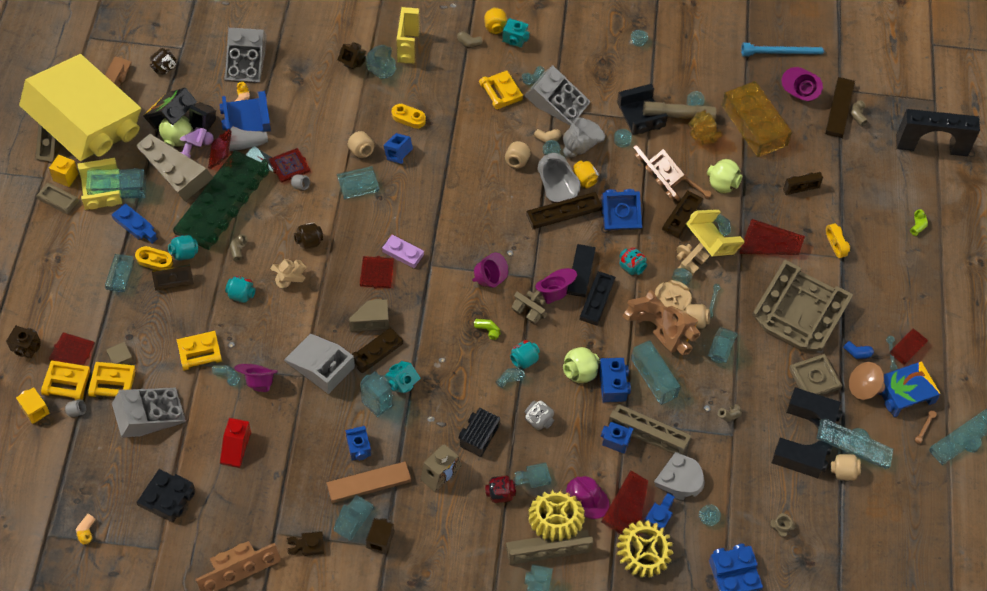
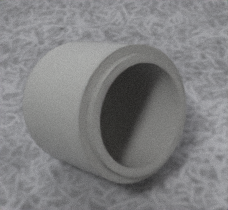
(297, 180)
(72, 408)

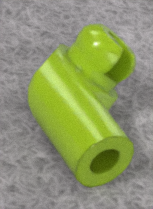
(490, 326)

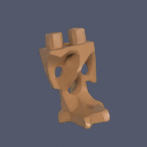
(670, 332)

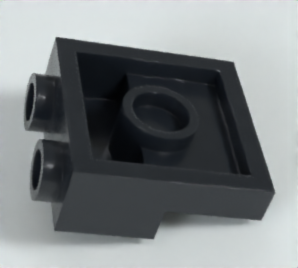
(167, 495)

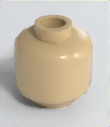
(360, 144)
(517, 154)
(699, 312)
(846, 467)

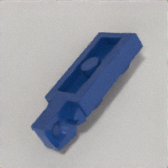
(134, 223)

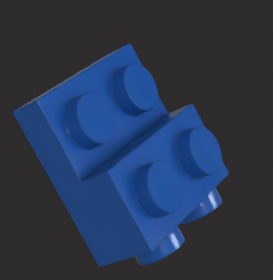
(621, 209)
(735, 569)

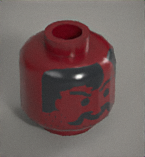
(501, 489)

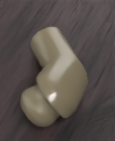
(467, 40)

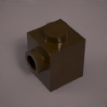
(380, 535)

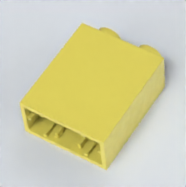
(80, 107)

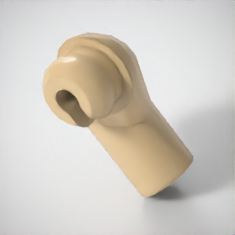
(551, 135)

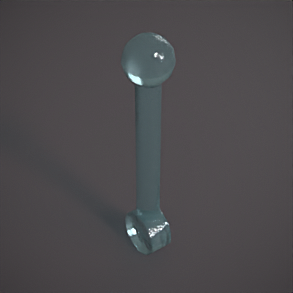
(716, 287)
(890, 339)

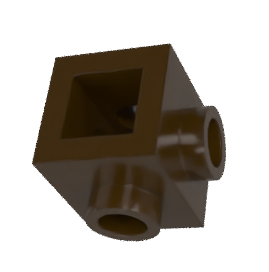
(352, 55)
(23, 341)

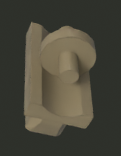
(536, 311)

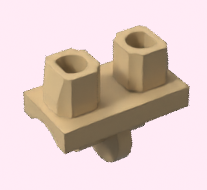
(698, 254)
(288, 272)

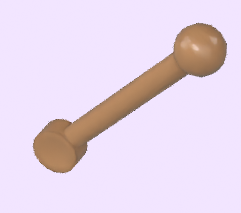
(707, 194)
(931, 415)

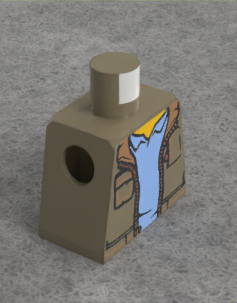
(443, 465)

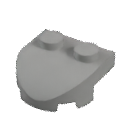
(681, 477)

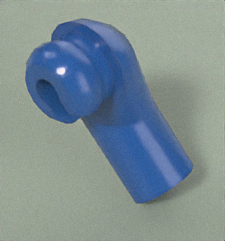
(859, 352)

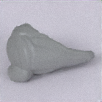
(581, 137)
(558, 178)

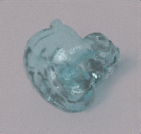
(380, 58)

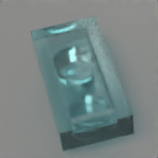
(119, 273)

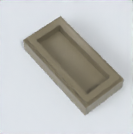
(57, 198)

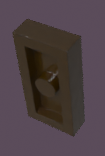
(803, 183)
(172, 277)

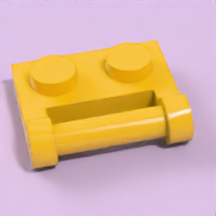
(505, 86)
(196, 346)
(66, 374)
(111, 374)

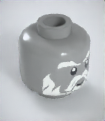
(539, 415)

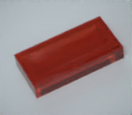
(908, 346)

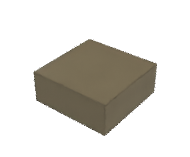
(119, 354)

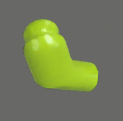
(920, 222)

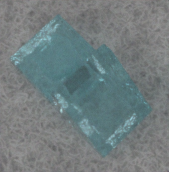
(352, 517)

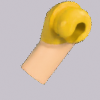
(243, 91)
(83, 531)

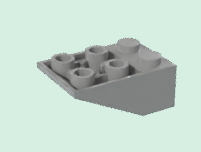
(245, 54)
(557, 96)
(321, 362)
(147, 410)

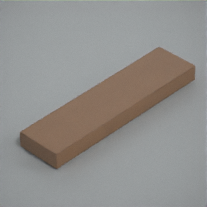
(368, 482)

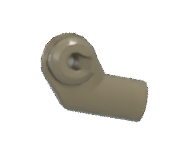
(857, 111)
(237, 245)
(728, 416)

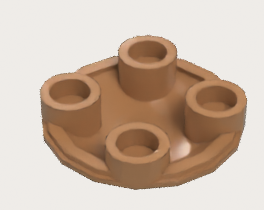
(866, 381)

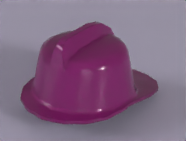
(802, 83)
(491, 270)
(555, 285)
(257, 376)
(591, 496)

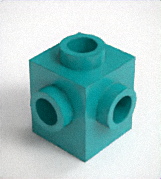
(515, 33)
(402, 377)

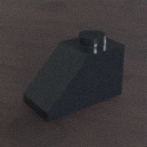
(201, 116)

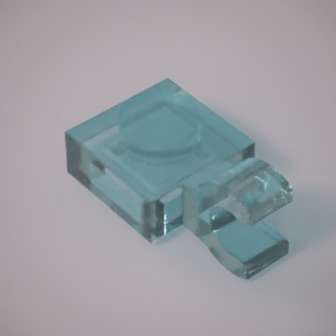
(536, 475)

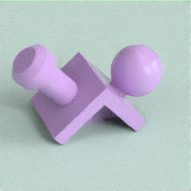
(196, 138)

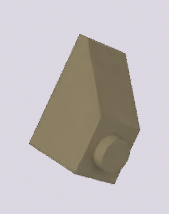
(47, 145)
(370, 316)

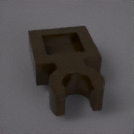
(310, 543)

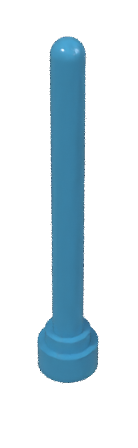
(749, 49)

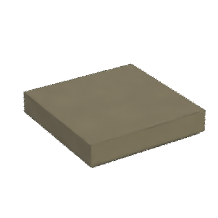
(815, 375)

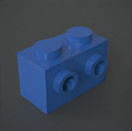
(613, 379)

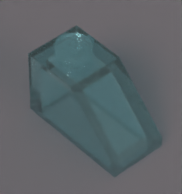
(722, 345)

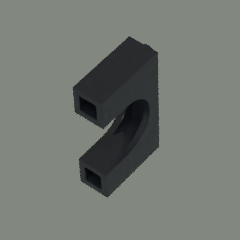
(919, 122)
(807, 458)

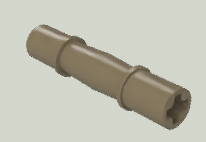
(675, 110)

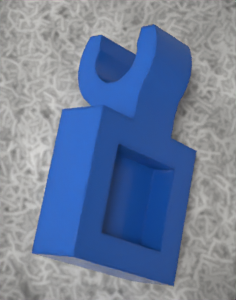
(660, 513)

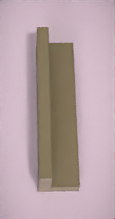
(650, 433)
(538, 549)

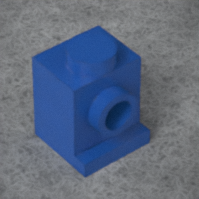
(397, 147)
(616, 437)
(354, 438)

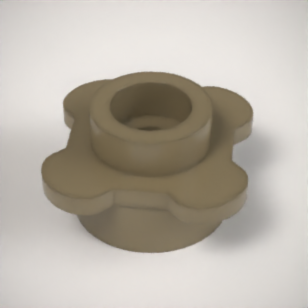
(786, 520)

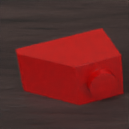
(235, 442)

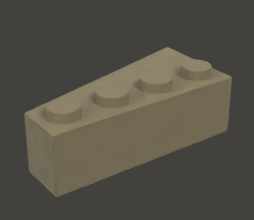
(177, 169)

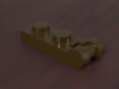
(681, 214)
(377, 350)

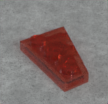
(768, 239)
(627, 504)

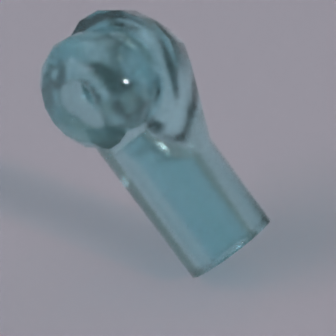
(531, 79)
(724, 224)
(229, 372)
(510, 374)

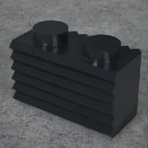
(479, 431)

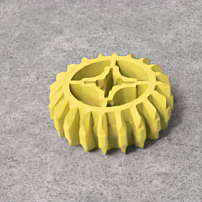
(556, 523)
(650, 554)

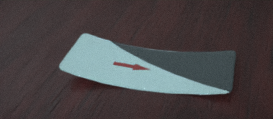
(258, 155)

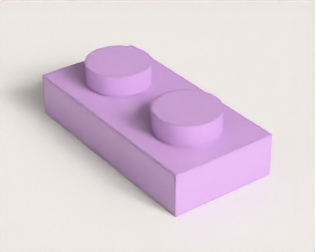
(403, 251)

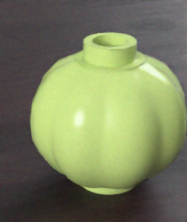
(172, 133)
(724, 175)
(581, 365)

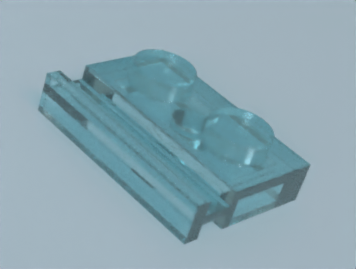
(358, 182)

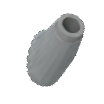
(246, 139)

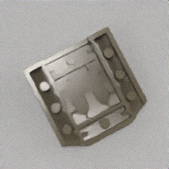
(801, 308)

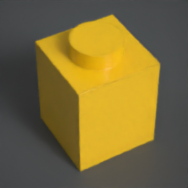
(63, 170)
(32, 405)

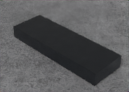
(582, 265)
(597, 298)

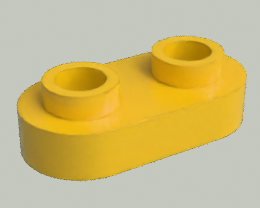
(407, 116)
(837, 241)
(155, 258)

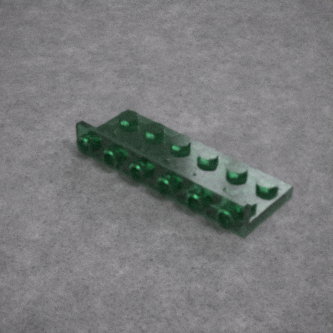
(222, 199)

